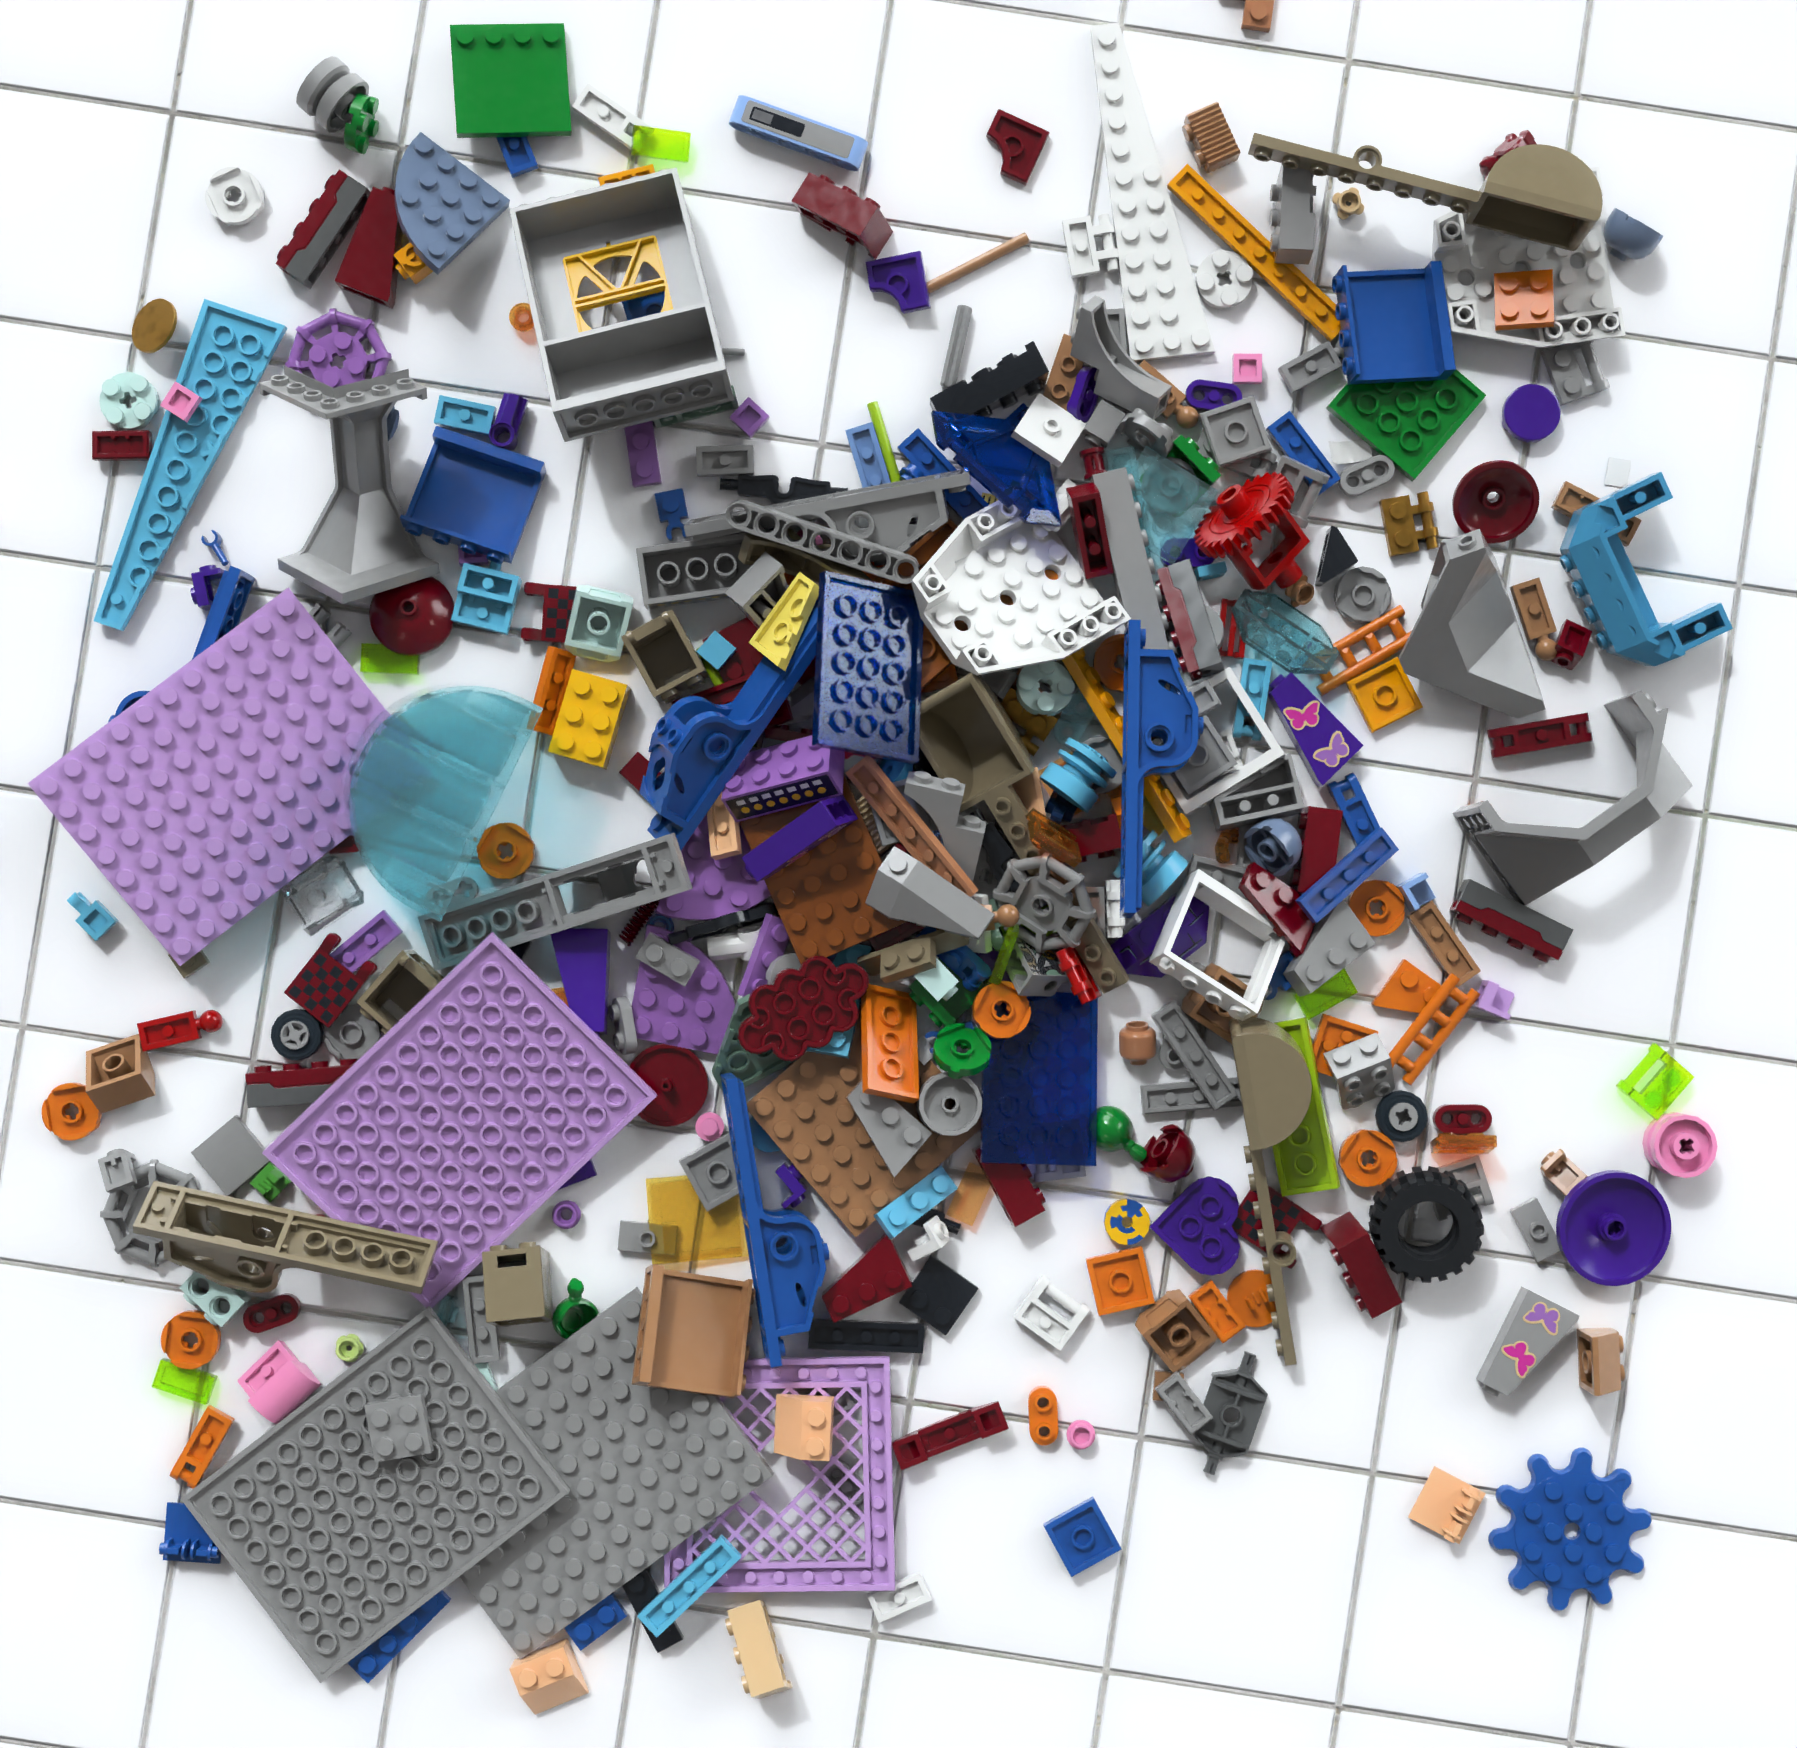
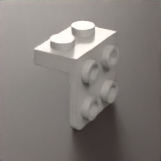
(1361, 1071)

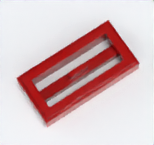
(1241, 646)

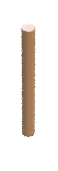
(977, 262)

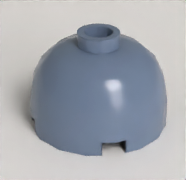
(1629, 236)
(1273, 845)

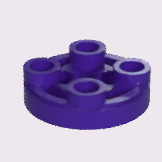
(1530, 413)

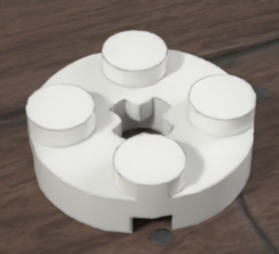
(243, 182)
(1239, 274)

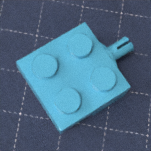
(486, 598)

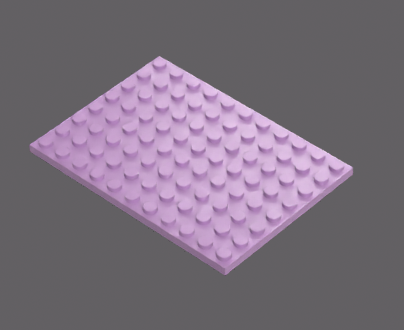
(219, 777)
(463, 1115)

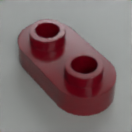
(1461, 1118)
(273, 1313)

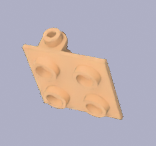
(1446, 1505)

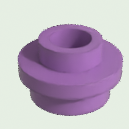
(566, 1223)

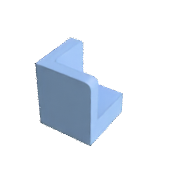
(1416, 891)

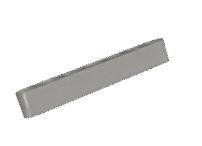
(808, 544)

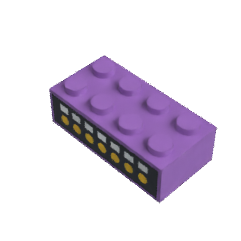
(783, 778)

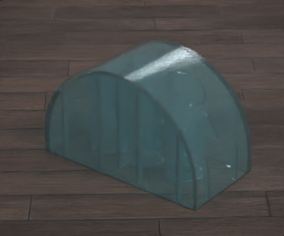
(430, 784)

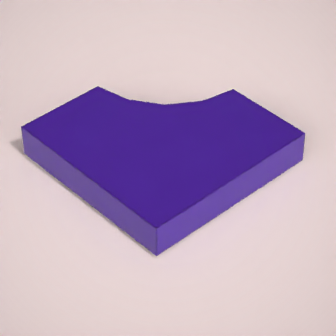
(902, 278)

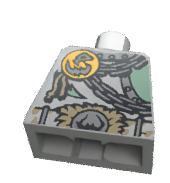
(1033, 971)

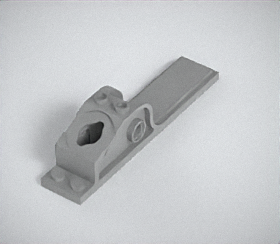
(884, 506)
(537, 907)

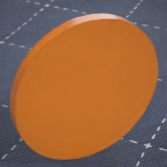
(1250, 1299)

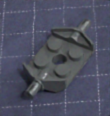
(1237, 1390)

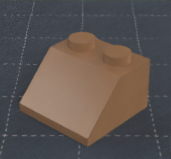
(119, 1074)
(1600, 1360)

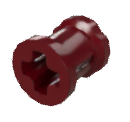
(1088, 455)

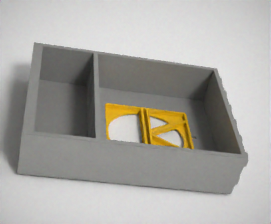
(633, 367)

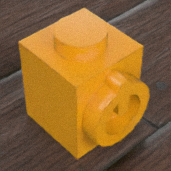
(411, 265)

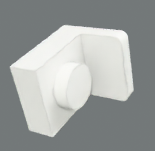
(931, 1241)

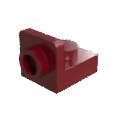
(1571, 644)

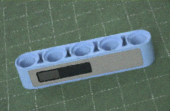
(798, 133)

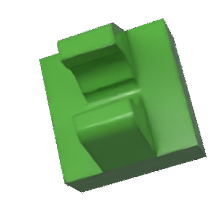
(270, 1182)

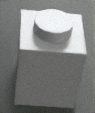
(1102, 424)

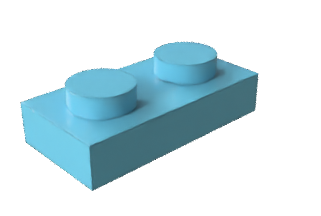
(464, 415)

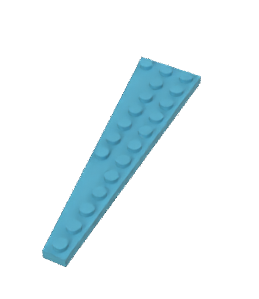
(223, 368)

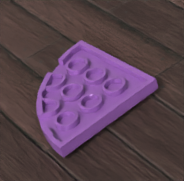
(717, 885)
(681, 1015)

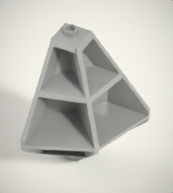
(1470, 633)

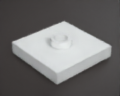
(1048, 430)

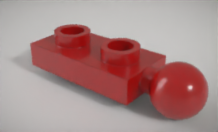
(177, 1028)

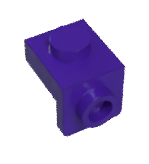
(202, 591)
(792, 1178)

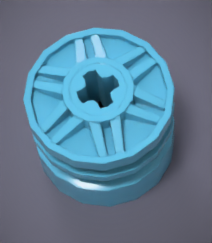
(1078, 774)
(1157, 871)

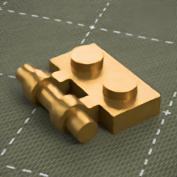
(1400, 527)
(1036, 725)

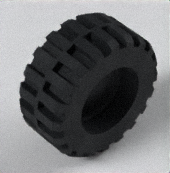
(1426, 1260)

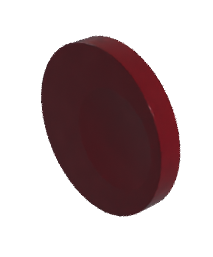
(677, 1079)

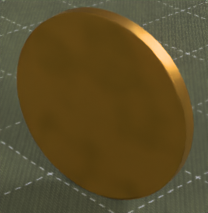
(154, 325)

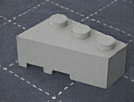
(759, 589)
(1330, 948)

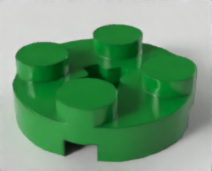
(362, 123)
(957, 1063)

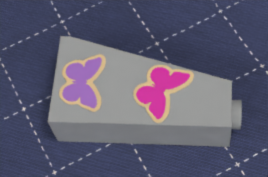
(1523, 1341)

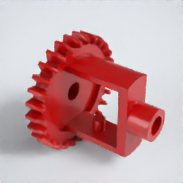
(1243, 515)

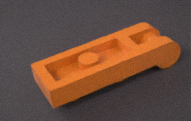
(202, 1446)

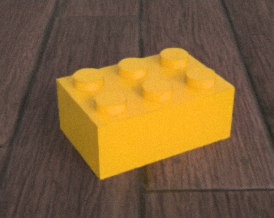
(589, 719)

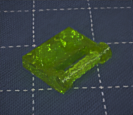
(1663, 1086)

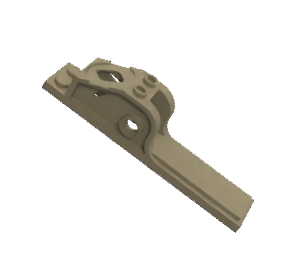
(246, 1257)

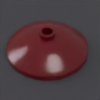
(1507, 512)
(413, 631)

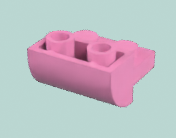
(278, 1383)

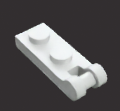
(606, 114)

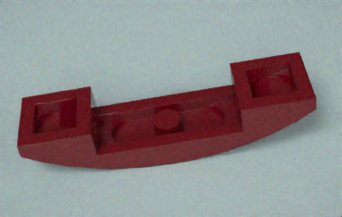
(949, 1433)

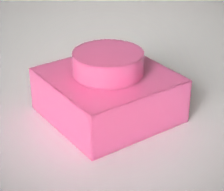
(1246, 368)
(181, 402)

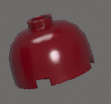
(1169, 1156)

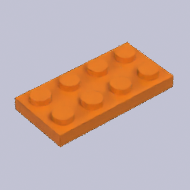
(889, 1044)

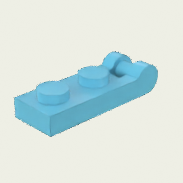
(1255, 681)

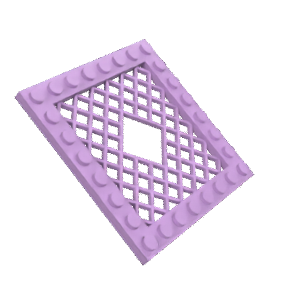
(823, 1574)

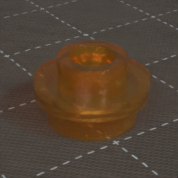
(515, 312)

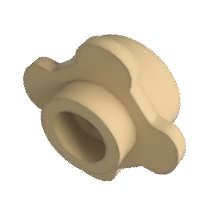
(1351, 195)

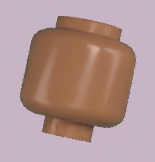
(1137, 1042)

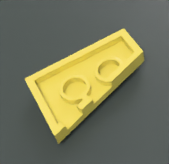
(786, 621)

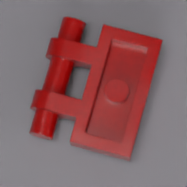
(1078, 975)

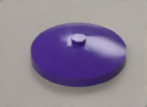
(1613, 1228)

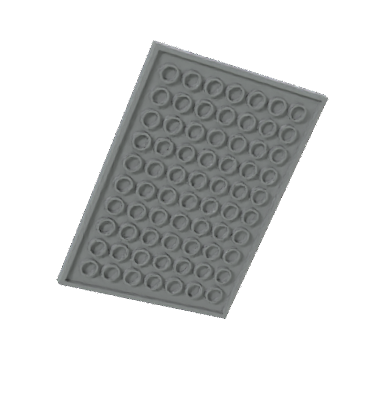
(639, 1474)
(359, 1544)

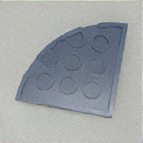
(442, 203)

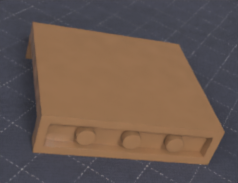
(693, 1333)

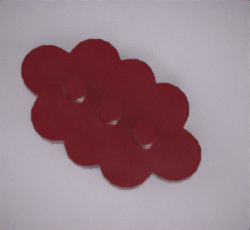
(803, 1008)

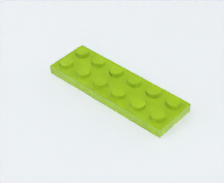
(1306, 1157)

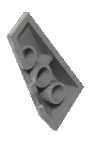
(918, 895)

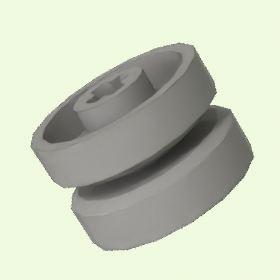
(330, 92)
(936, 1116)

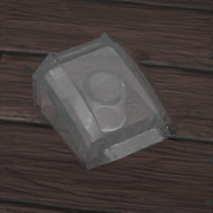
(323, 894)

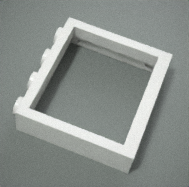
(1266, 759)
(1240, 912)

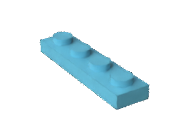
(689, 1585)

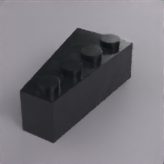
(995, 387)

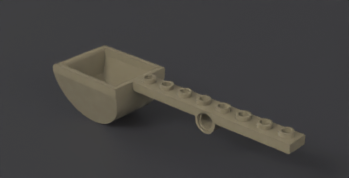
(1528, 193)
(975, 742)
(1274, 1102)

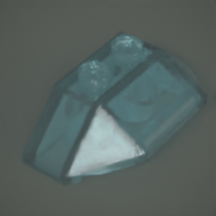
(1283, 633)

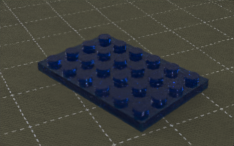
(867, 669)
(1043, 1087)

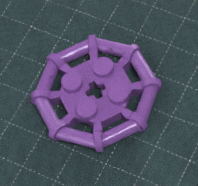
(341, 344)

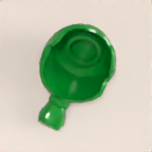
(1116, 1132)
(573, 1311)

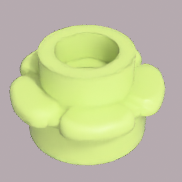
(341, 1348)

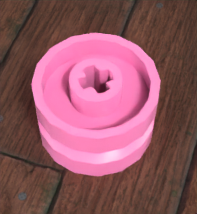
(1685, 1159)

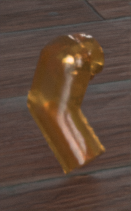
(1222, 845)

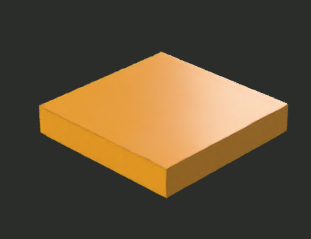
(1384, 695)

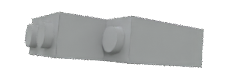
(1117, 373)
(942, 801)

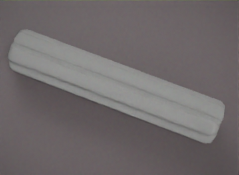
(956, 346)

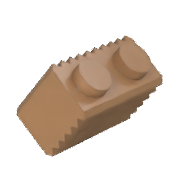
(1211, 138)

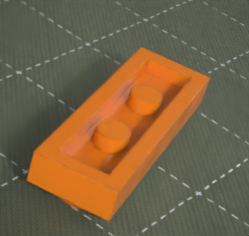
(552, 687)

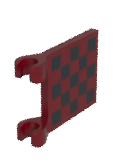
(556, 612)
(326, 985)
(1285, 1217)

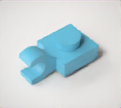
(94, 917)

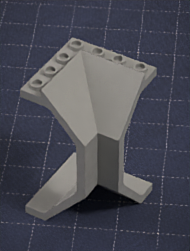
(359, 535)
(1541, 857)

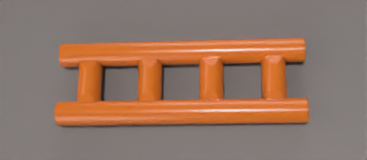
(1378, 653)
(1429, 1012)

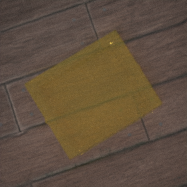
(686, 1229)

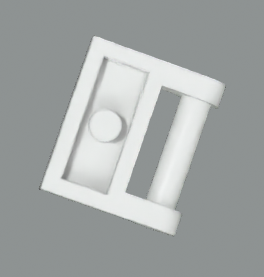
(1045, 1320)

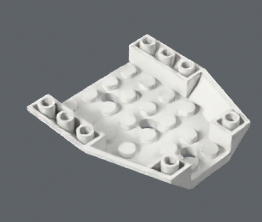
(1581, 296)
(999, 556)

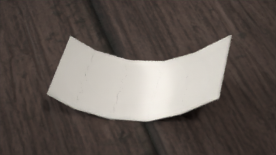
(1349, 451)

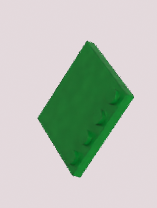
(510, 80)
(1407, 418)

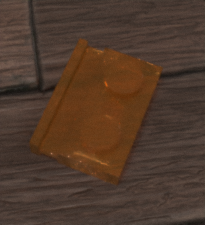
(1053, 838)
(1463, 1144)

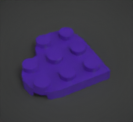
(1200, 1226)

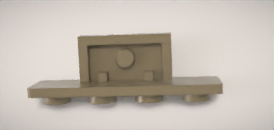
(910, 956)

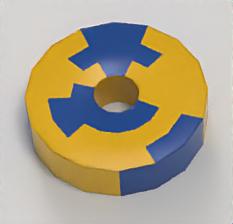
(1138, 1227)

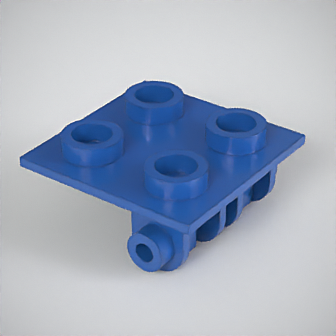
(186, 1538)

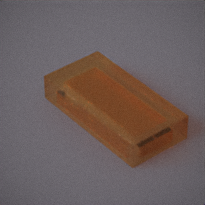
(969, 1195)

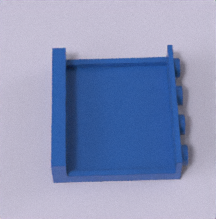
(1394, 325)
(474, 496)

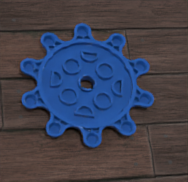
(1539, 1522)

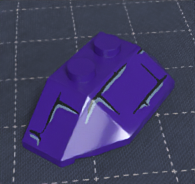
(1139, 941)

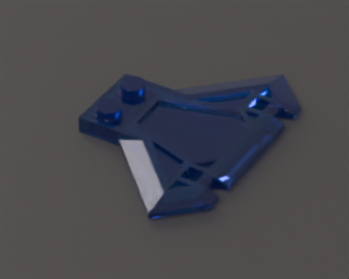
(1001, 462)

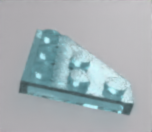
(1169, 502)

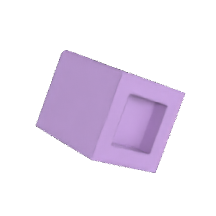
(1494, 999)

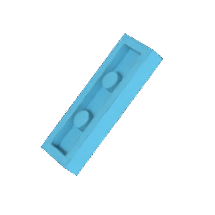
(915, 1202)

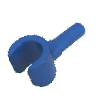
(215, 545)

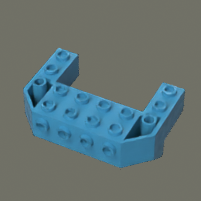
(1612, 589)

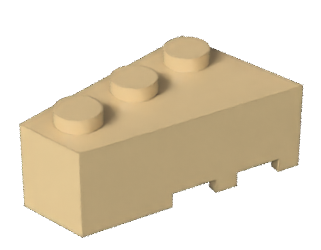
(757, 1650)

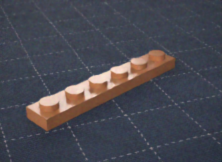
(906, 823)

